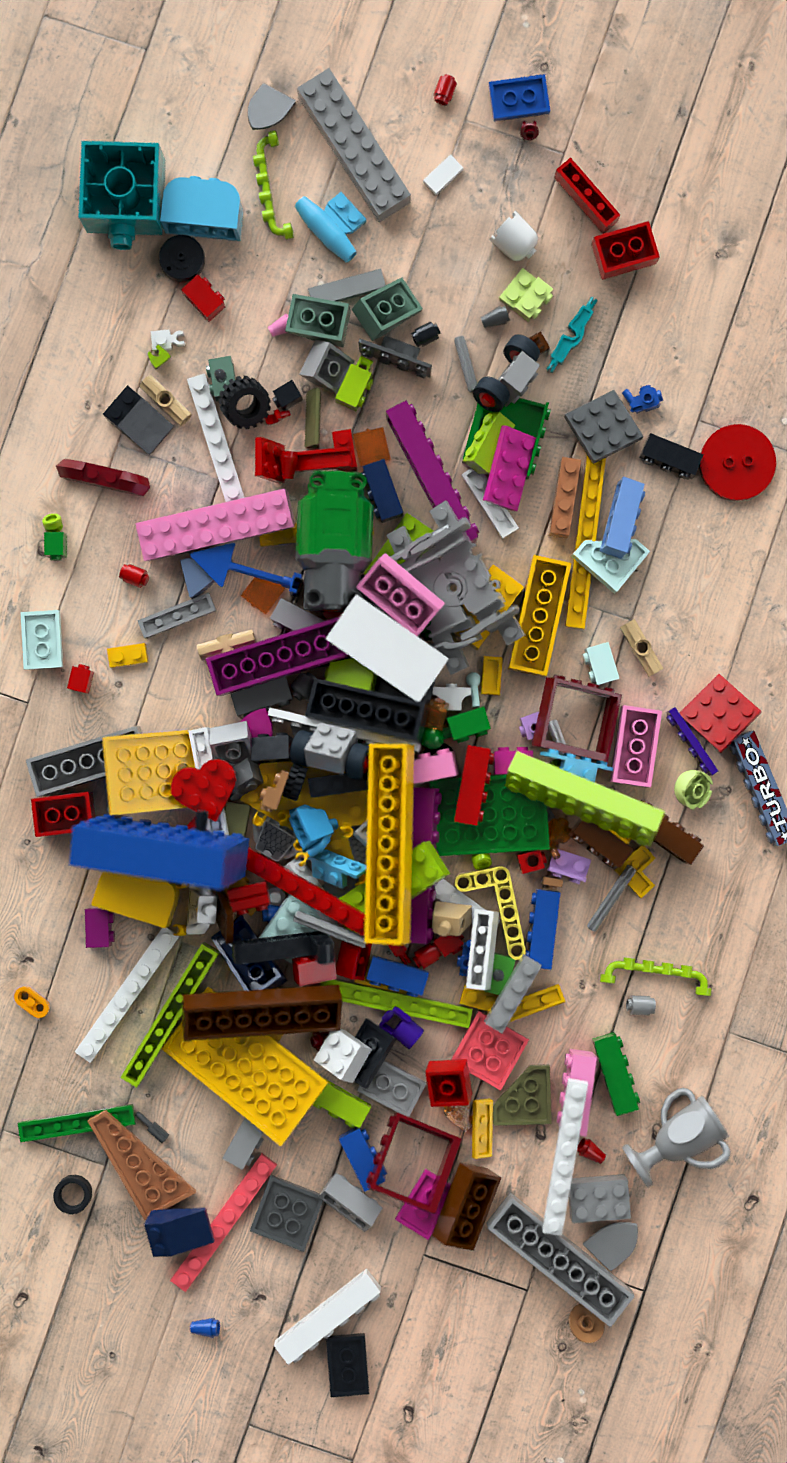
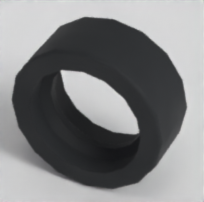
(64, 1207)

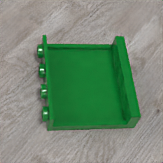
(526, 416)

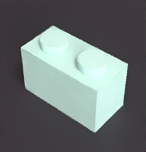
(601, 664)

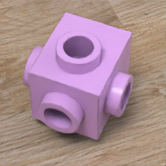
(526, 723)

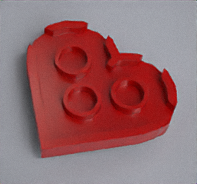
(205, 787)

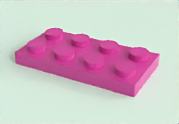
(509, 468)

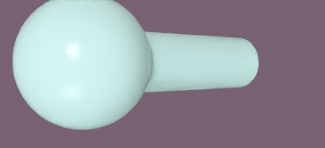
(473, 680)

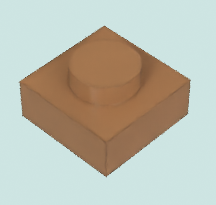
(552, 883)

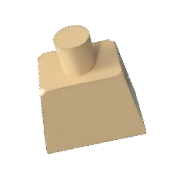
(451, 918)

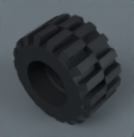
(251, 415)

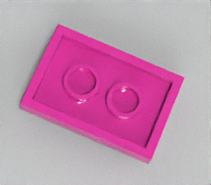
(417, 1219)

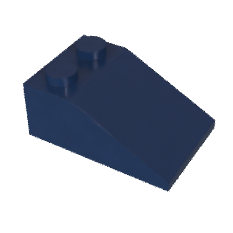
(177, 1230)

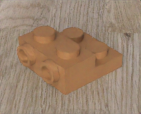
(271, 796)

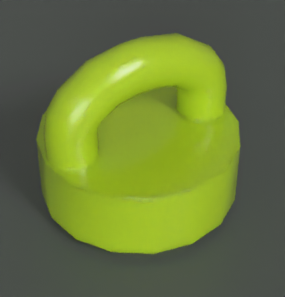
(52, 523)
(481, 861)

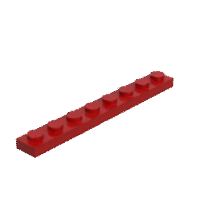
(306, 891)

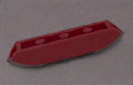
(103, 477)

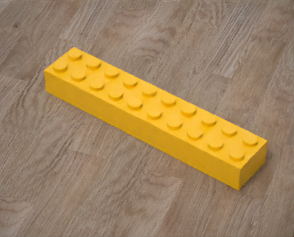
(389, 844)

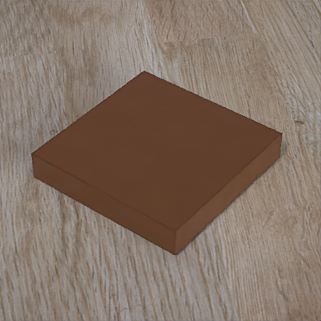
(224, 916)

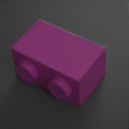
(99, 927)

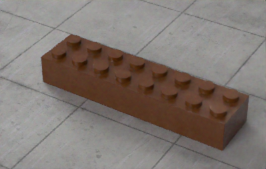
(261, 1012)

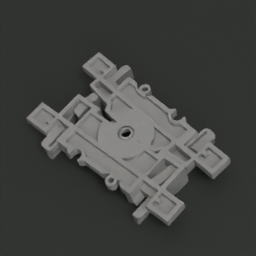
(468, 574)

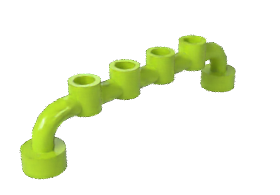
(263, 179)
(666, 969)

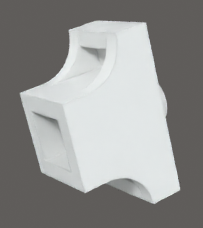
(452, 695)

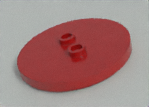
(737, 462)

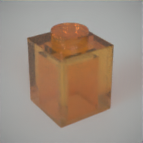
(437, 714)

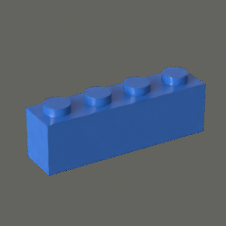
(543, 928)

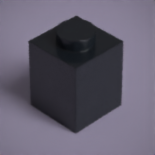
(287, 396)

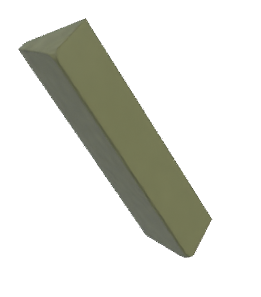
(312, 421)

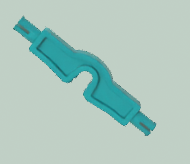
(567, 343)

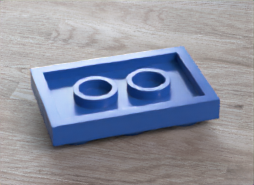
(519, 97)

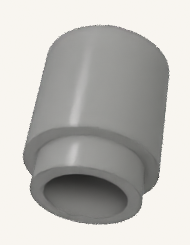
(640, 1005)

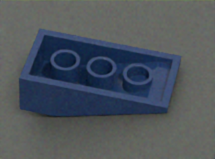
(250, 975)

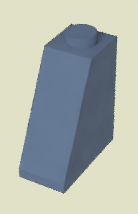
(195, 577)

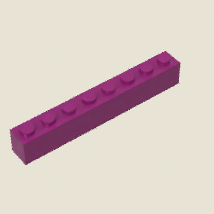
(424, 829)

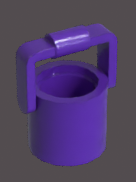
(406, 1031)

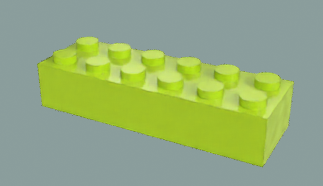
(426, 871)

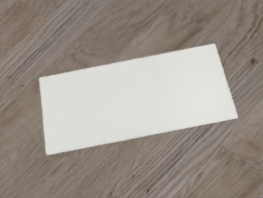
(387, 648)

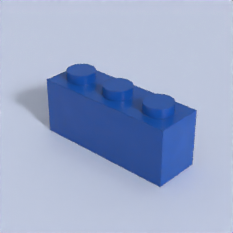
(397, 976)
(361, 1154)

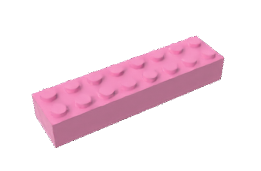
(215, 525)

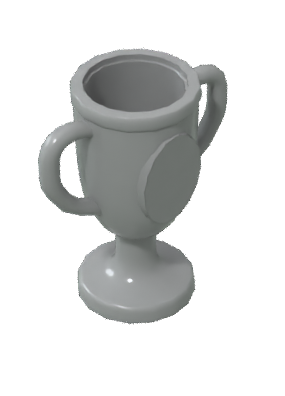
(683, 1137)

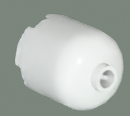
(516, 238)

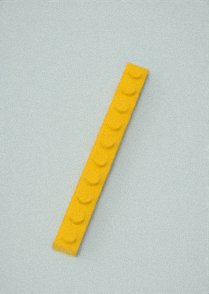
(585, 531)

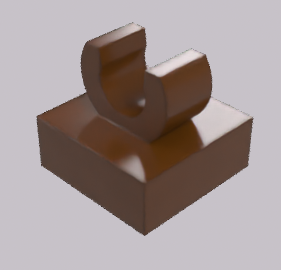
(540, 341)

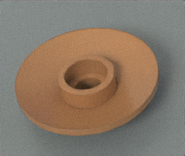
(594, 1326)

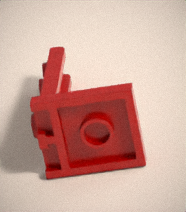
(269, 466)

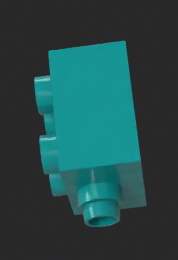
(121, 190)

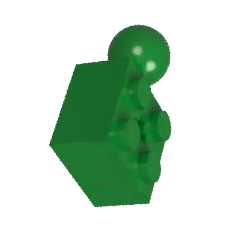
(459, 728)

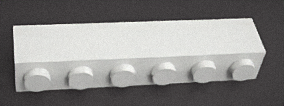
(328, 1316)

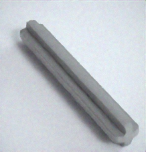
(611, 898)
(330, 929)

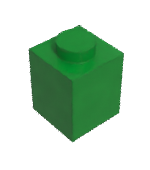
(55, 545)

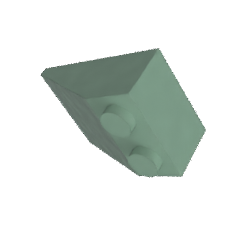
(386, 308)
(318, 319)

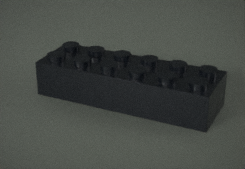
(368, 710)

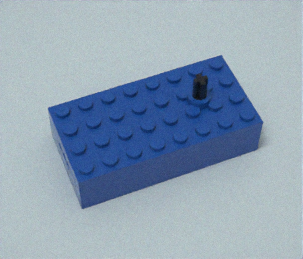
(160, 850)

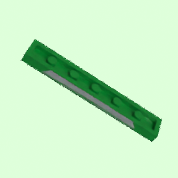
(70, 1123)

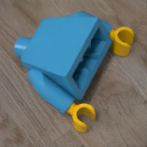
(311, 829)

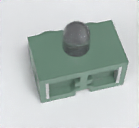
(220, 371)

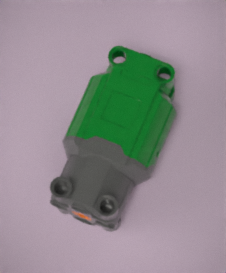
(333, 539)

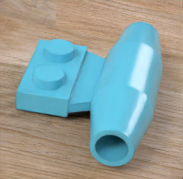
(333, 223)

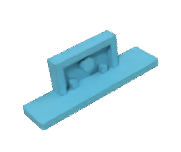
(581, 767)
(335, 868)

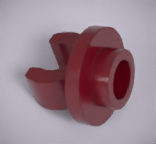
(529, 131)
(317, 1039)

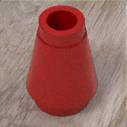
(288, 464)
(590, 1150)

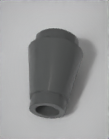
(495, 317)

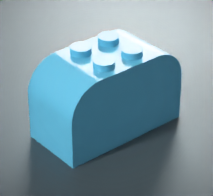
(202, 209)

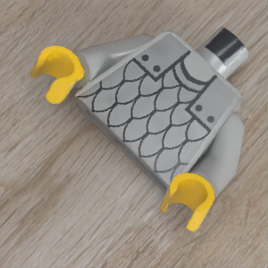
(273, 839)

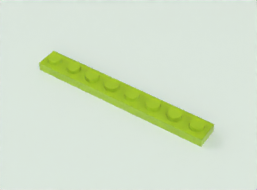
(411, 1005)

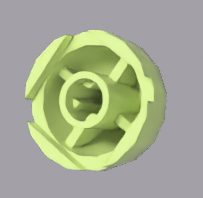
(693, 788)

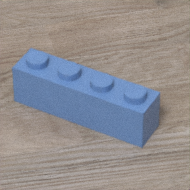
(622, 517)

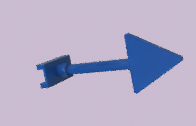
(217, 562)

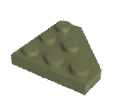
(526, 1099)

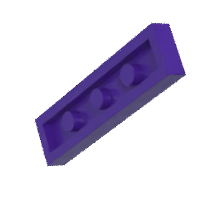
(687, 735)

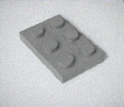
(395, 1088)

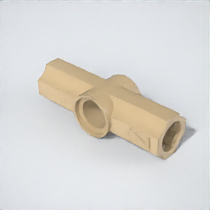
(158, 392)
(225, 643)
(648, 659)

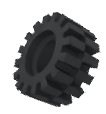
(294, 782)

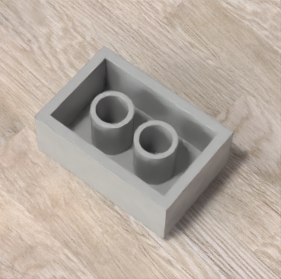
(599, 1198)

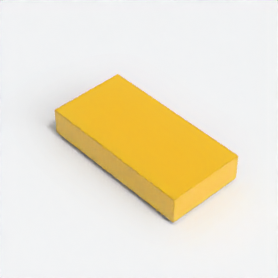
(491, 675)

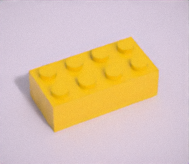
(509, 589)

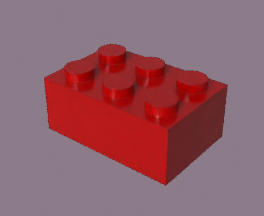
(625, 250)
(60, 813)

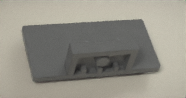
(396, 353)

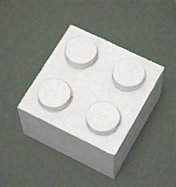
(342, 1055)

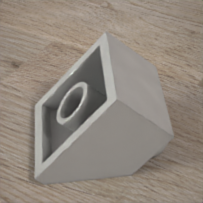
(326, 366)
(231, 742)

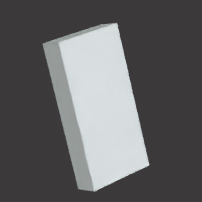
(443, 174)

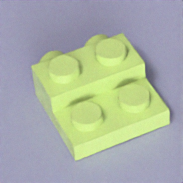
(526, 295)

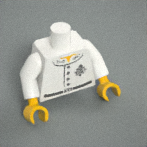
(201, 910)

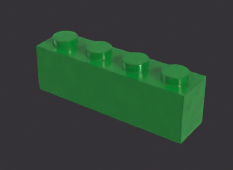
(615, 1073)

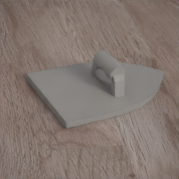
(613, 1243)

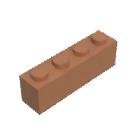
(564, 497)

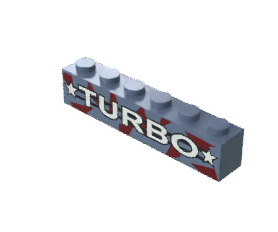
(762, 786)

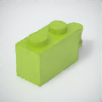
(355, 385)

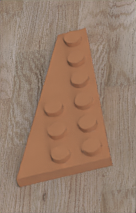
(144, 1174)

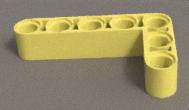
(509, 902)

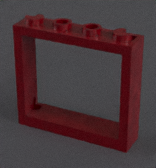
(607, 726)
(443, 1172)

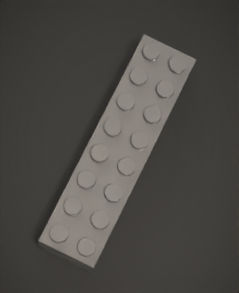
(354, 145)
(560, 1260)

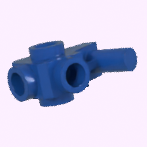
(646, 400)
(463, 961)

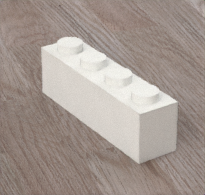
(482, 949)

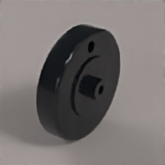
(181, 258)

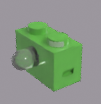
(502, 969)

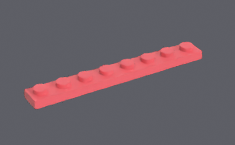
(225, 1221)

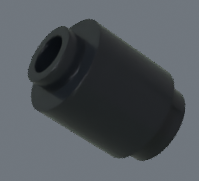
(425, 334)

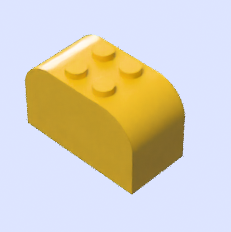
(137, 897)

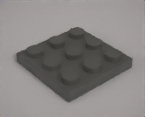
(603, 426)
(287, 1213)

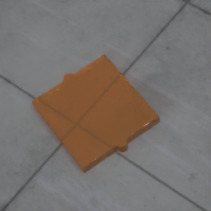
(371, 446)
(262, 594)

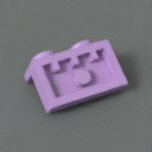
(569, 865)

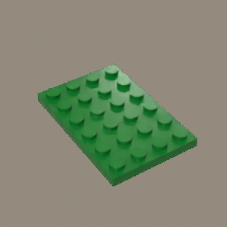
(508, 824)

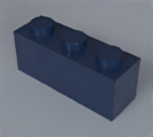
(382, 491)

